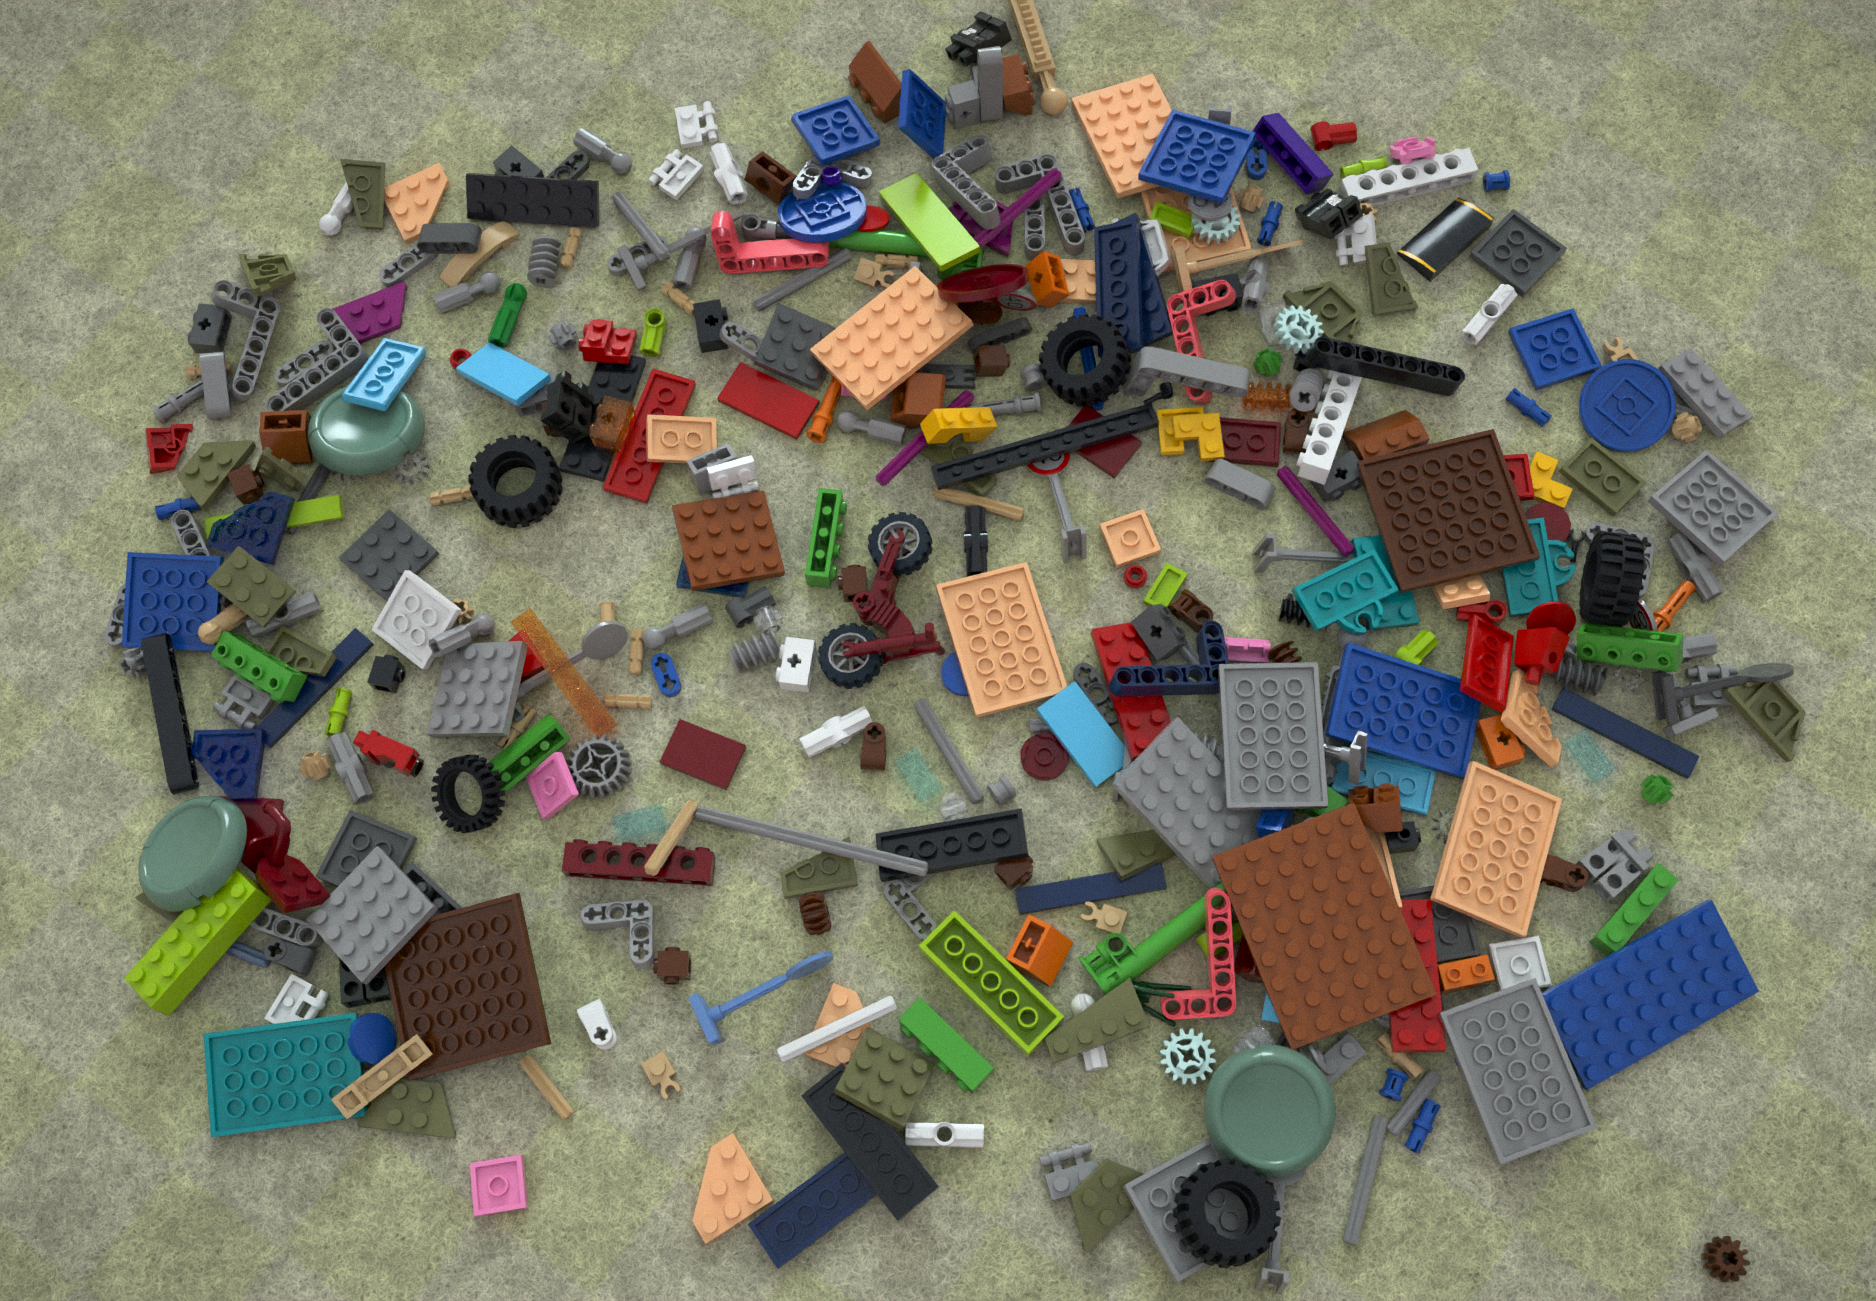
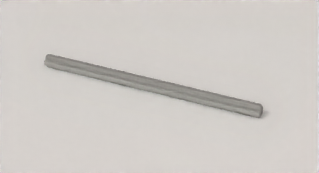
(812, 841)

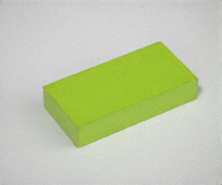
(1172, 220)
(1165, 586)

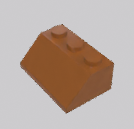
(876, 83)
(1386, 436)

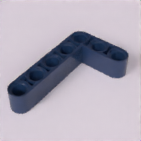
(1179, 674)

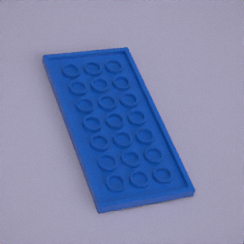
(1648, 994)

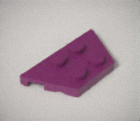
(1000, 243)
(374, 313)

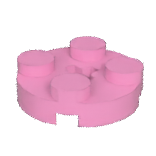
(1412, 148)

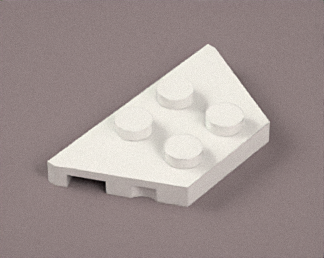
(1156, 244)

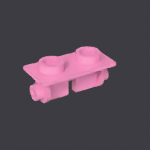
(1247, 649)

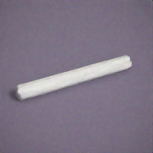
(836, 1028)

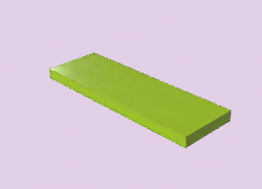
(929, 222)

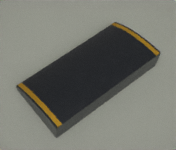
(1445, 238)

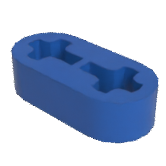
(1261, 159)
(671, 673)

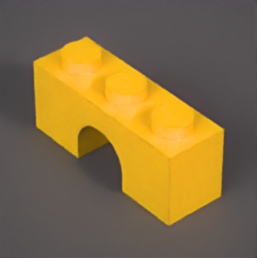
(945, 423)

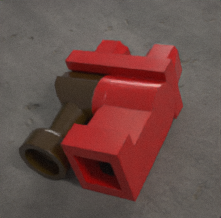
(389, 753)

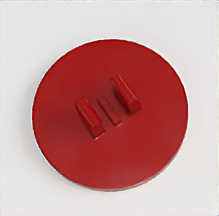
(875, 219)
(1552, 615)

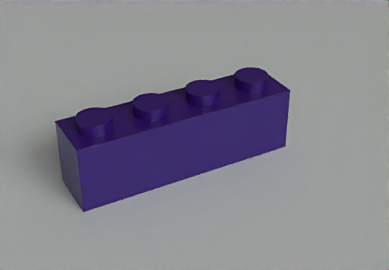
(1292, 153)

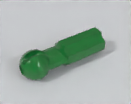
(507, 315)

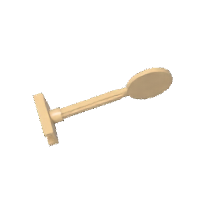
(1185, 269)

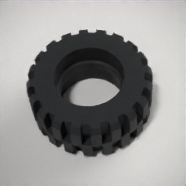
(1069, 339)
(503, 457)
(1611, 579)
(1258, 1203)

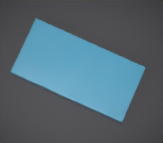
(384, 374)
(503, 374)
(1083, 733)
(1413, 780)

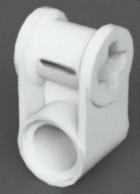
(597, 1021)

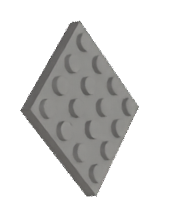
(1712, 507)
(478, 690)
(372, 915)
(1154, 1203)

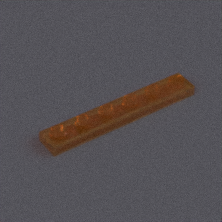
(563, 673)

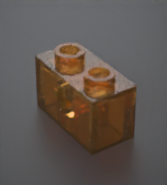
(612, 423)

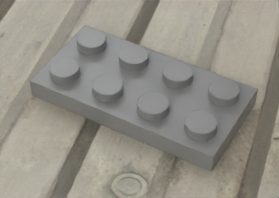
(1705, 393)

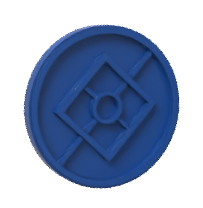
(824, 215)
(1627, 405)

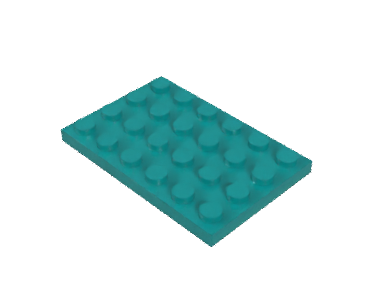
(279, 1074)

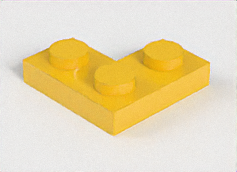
(1165, 429)
(1205, 429)
(1544, 488)

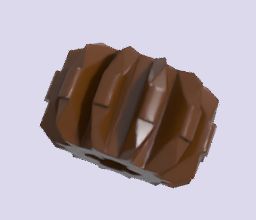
(815, 913)
(1725, 1271)

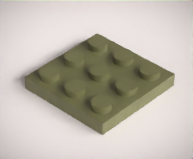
(884, 1078)

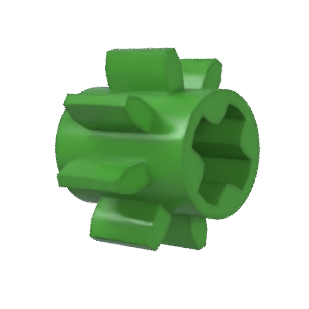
(1268, 362)
(1656, 789)

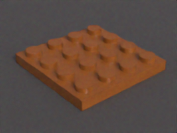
(728, 540)

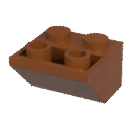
(1017, 86)
(917, 398)
(286, 435)
(1378, 806)

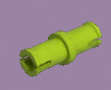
(1363, 166)
(338, 711)

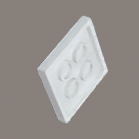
(413, 617)

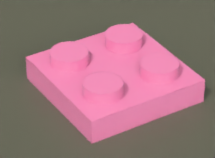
(552, 785)
(498, 1185)

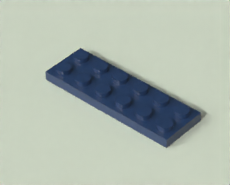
(1120, 280)
(1154, 309)
(811, 1210)

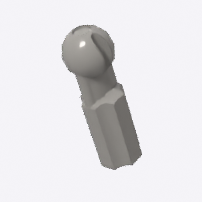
(601, 150)
(688, 262)
(464, 293)
(875, 428)
(481, 625)
(680, 625)

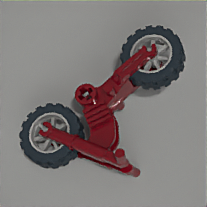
(869, 651)

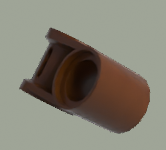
(1295, 433)
(1189, 608)
(873, 751)
(1559, 872)

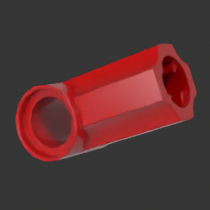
(1328, 135)
(1481, 609)

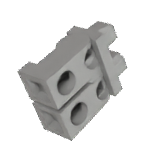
(1621, 858)

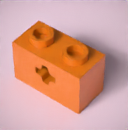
(1047, 279)
(1497, 754)
(1465, 974)

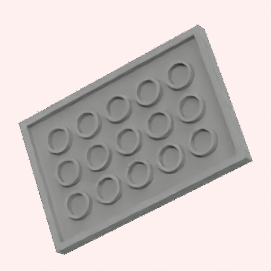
(1272, 736)
(1182, 798)
(1517, 1071)

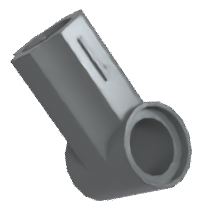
(744, 609)

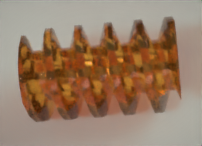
(1267, 396)

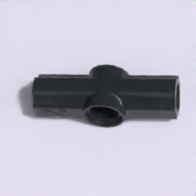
(975, 540)

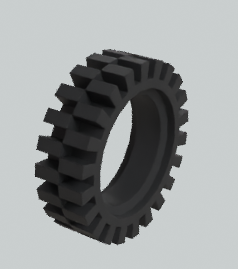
(446, 793)

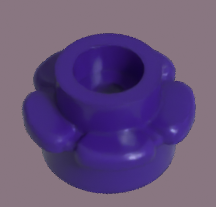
(831, 176)

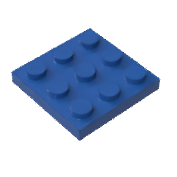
(922, 114)
(835, 130)
(1554, 349)

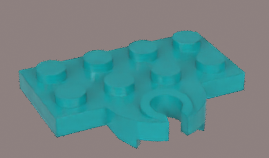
(1537, 581)
(1346, 594)
(1399, 608)

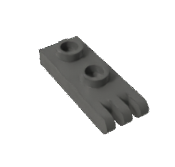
(956, 375)

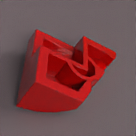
(166, 446)

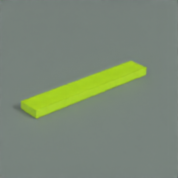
(302, 513)

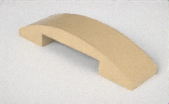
(492, 238)
(381, 1076)

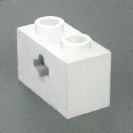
(799, 677)

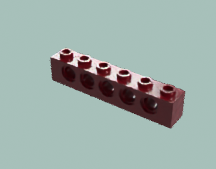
(577, 851)

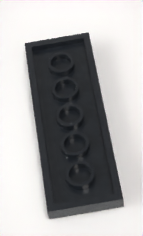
(532, 199)
(607, 380)
(957, 843)
(871, 1147)

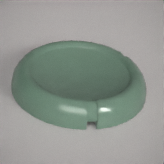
(362, 438)
(192, 852)
(1270, 1110)

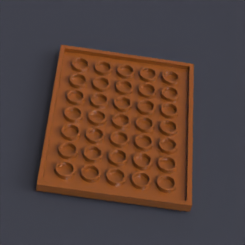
(1323, 926)

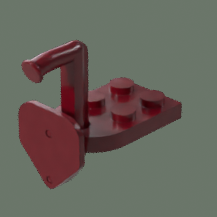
(280, 875)

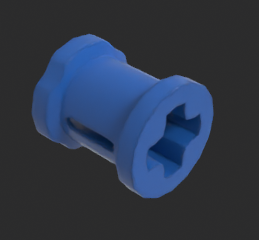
(1496, 181)
(1392, 1076)

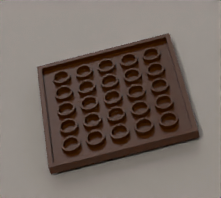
(1447, 511)
(469, 987)

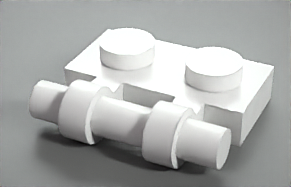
(689, 125)
(680, 178)
(1362, 234)
(732, 473)
(292, 1000)

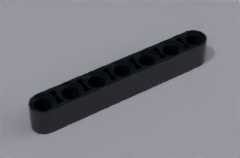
(1385, 366)
(170, 713)

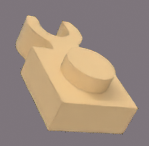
(870, 273)
(1618, 352)
(1108, 919)
(660, 1072)

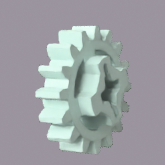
(1219, 228)
(1298, 329)
(1198, 1063)

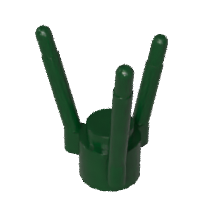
(1145, 990)

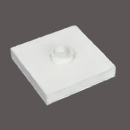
(1518, 962)

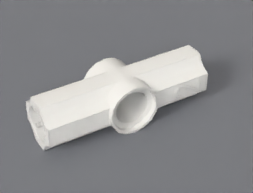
(728, 173)
(1496, 306)
(835, 731)
(962, 1135)

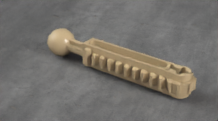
(1038, 54)

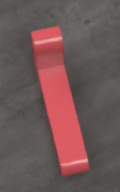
(762, 255)
(1187, 316)
(1215, 965)

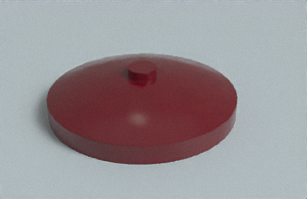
(983, 283)

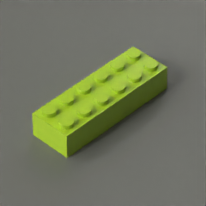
(196, 942)
(991, 983)

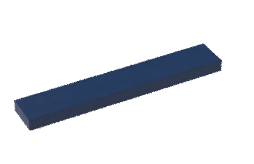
(314, 688)
(1625, 733)
(1088, 889)

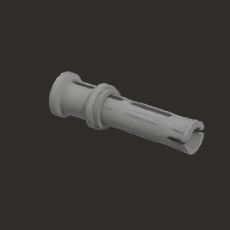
(175, 403)
(1015, 405)

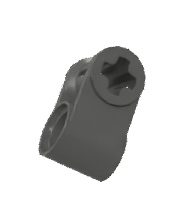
(293, 957)

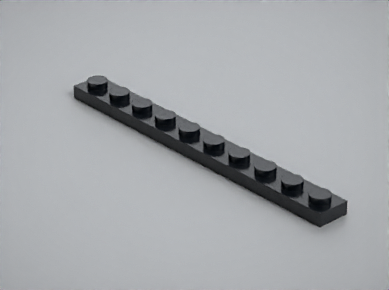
(1044, 446)

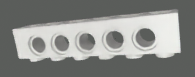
(1462, 171)
(1328, 427)

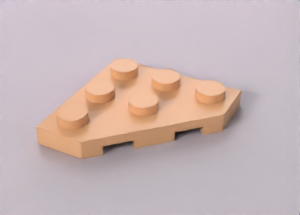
(416, 200)
(1529, 719)
(838, 1004)
(728, 1190)

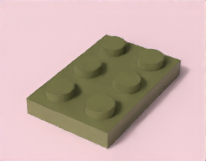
(1602, 476)
(251, 586)

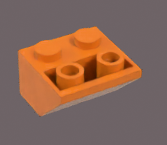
(1039, 950)

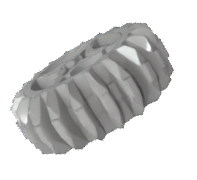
(607, 762)

